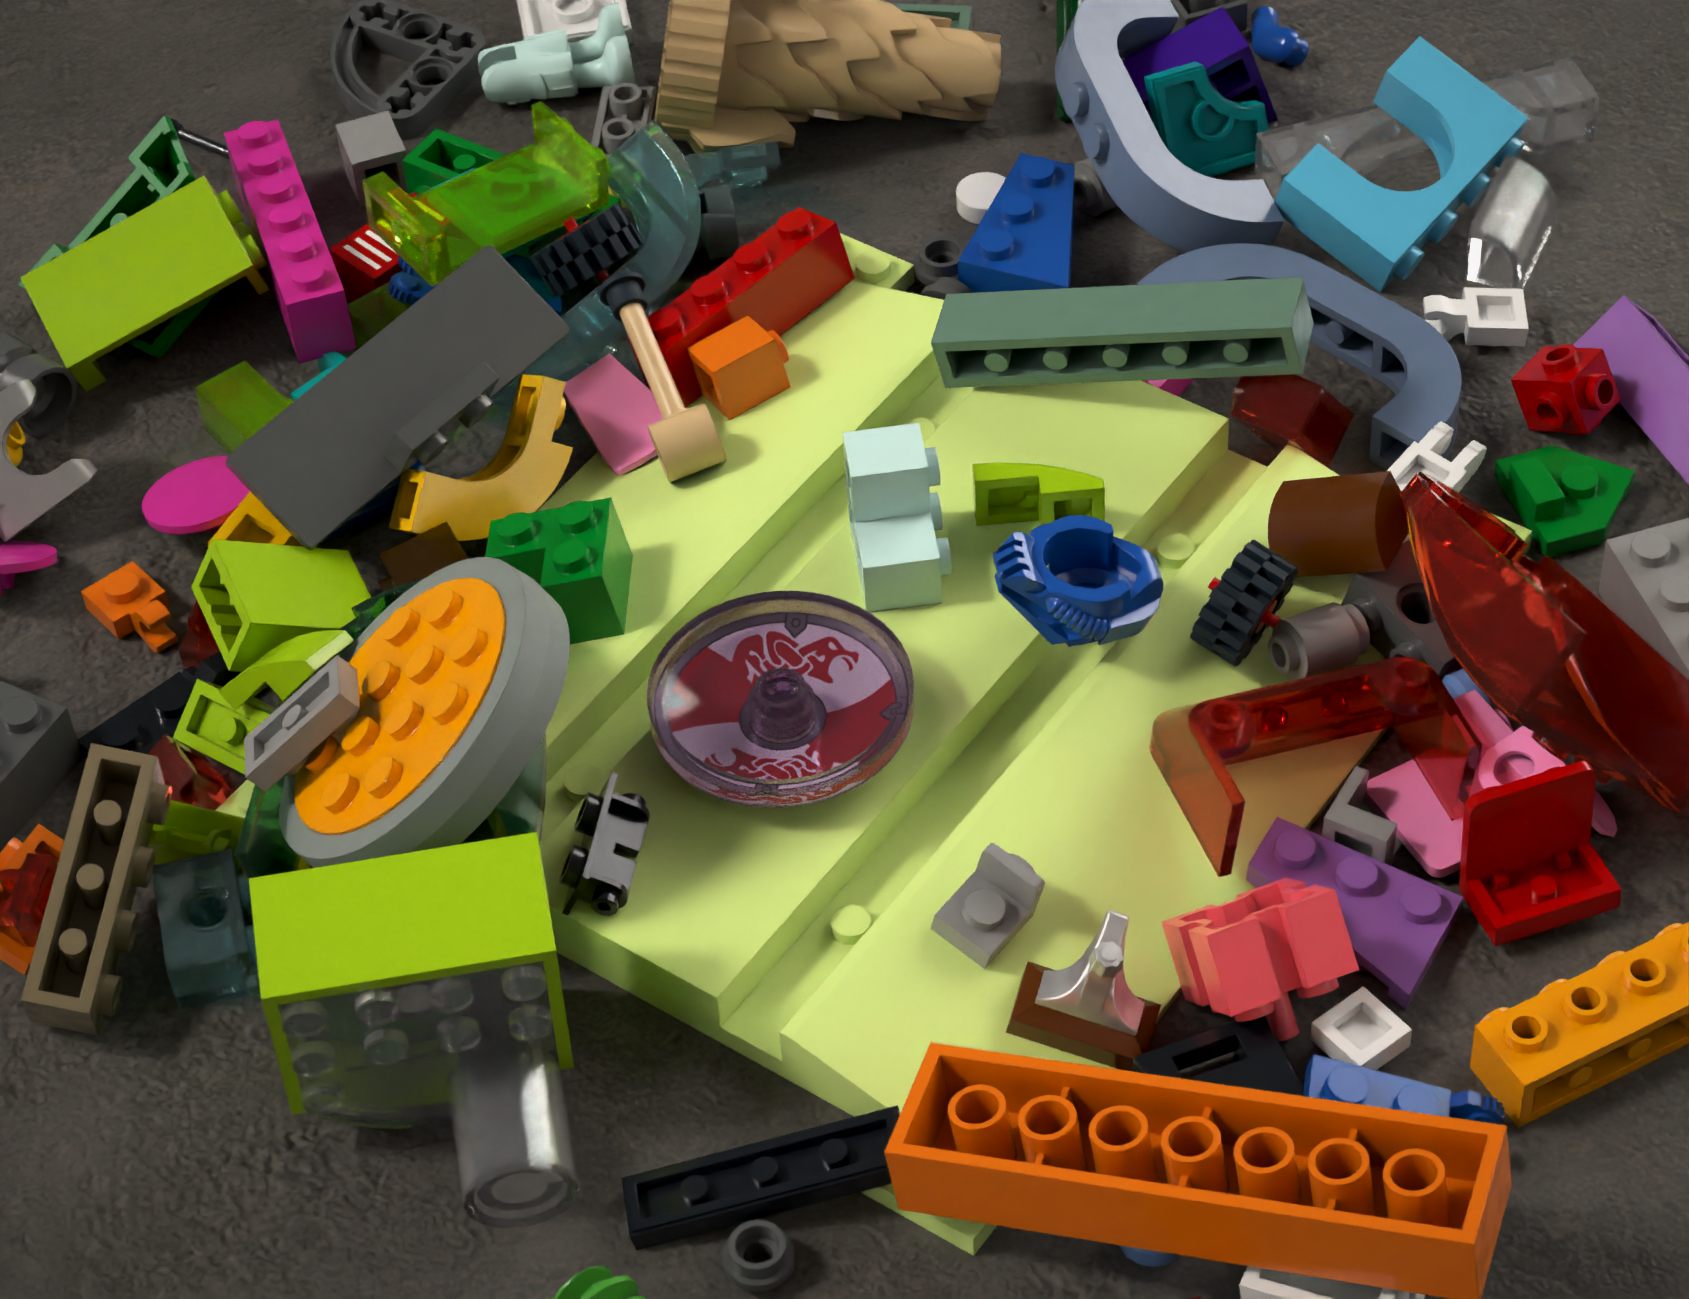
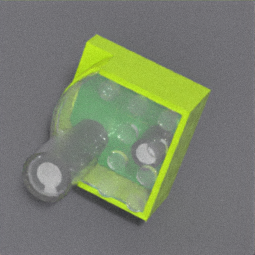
(425, 1001)

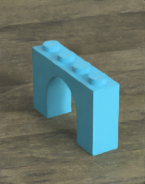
(1383, 229)

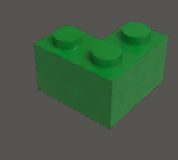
(576, 558)

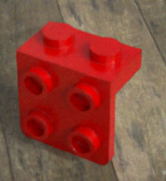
(1531, 855)

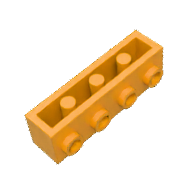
(1587, 1028)

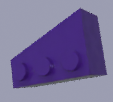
(1217, 46)

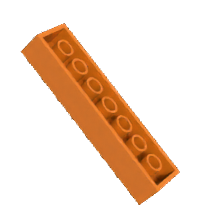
(1203, 1170)

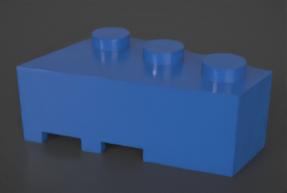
(1025, 232)

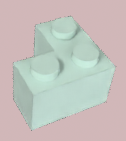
(895, 517)

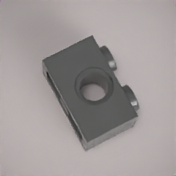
(1400, 613)

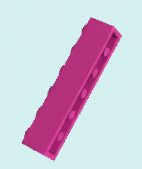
(290, 240)

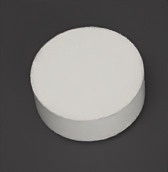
(976, 194)

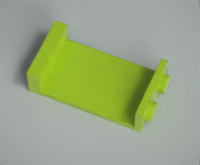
(141, 275)

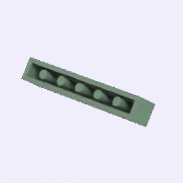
(1124, 333)

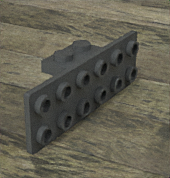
(398, 397)

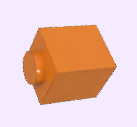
(740, 366)

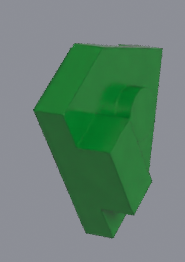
(1564, 496)

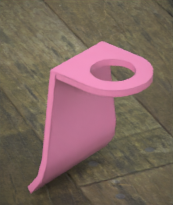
(614, 413)
(1522, 743)

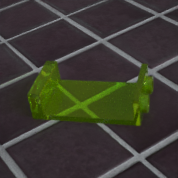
(493, 204)

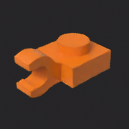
(129, 603)

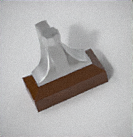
(1087, 1004)

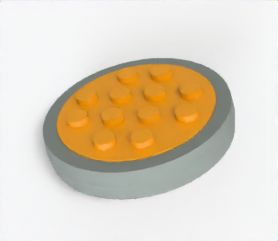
(447, 719)

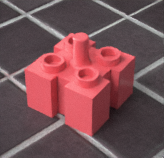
(1259, 948)

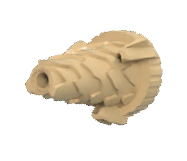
(755, 65)

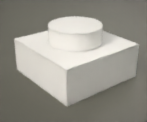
(1361, 1031)

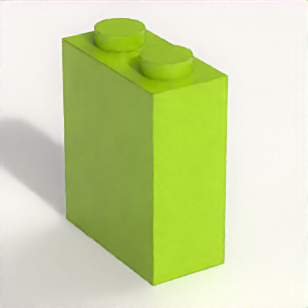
(273, 593)

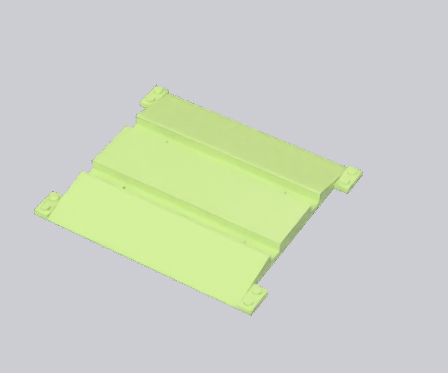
(814, 920)

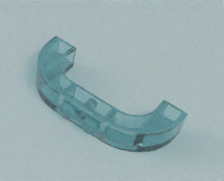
(666, 206)

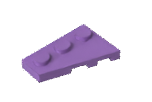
(1389, 914)

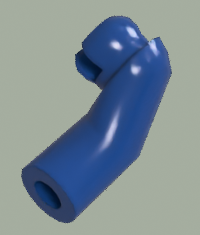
(1276, 42)

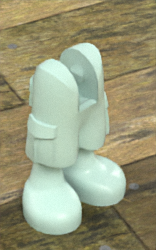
(553, 68)

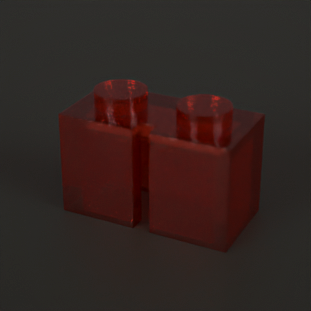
(1292, 413)

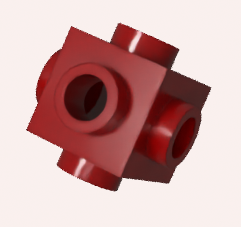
(1566, 389)

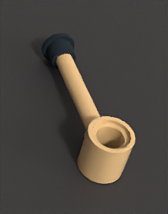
(684, 436)

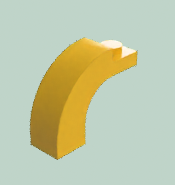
(512, 482)

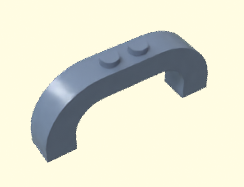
(1126, 147)
(1357, 329)

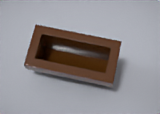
(1338, 523)

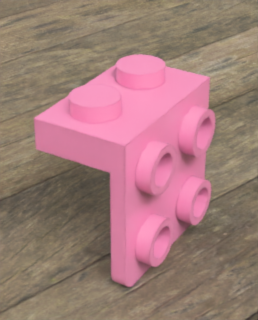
(1409, 801)

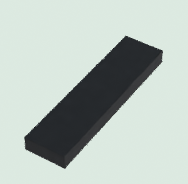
(759, 1179)

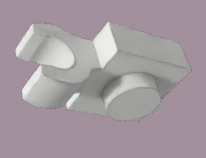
(1482, 314)

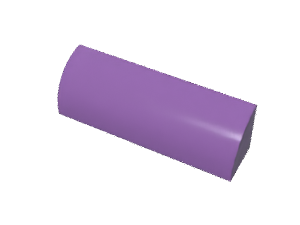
(1649, 376)

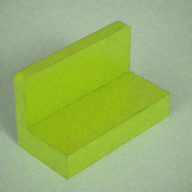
(216, 728)

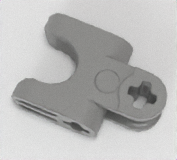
(28, 496)

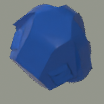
(1092, 582)

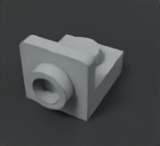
(990, 905)

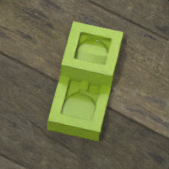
(1034, 493)
(286, 666)

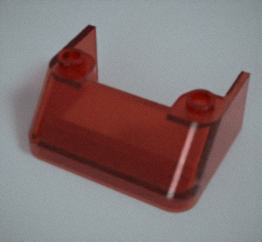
(1202, 738)

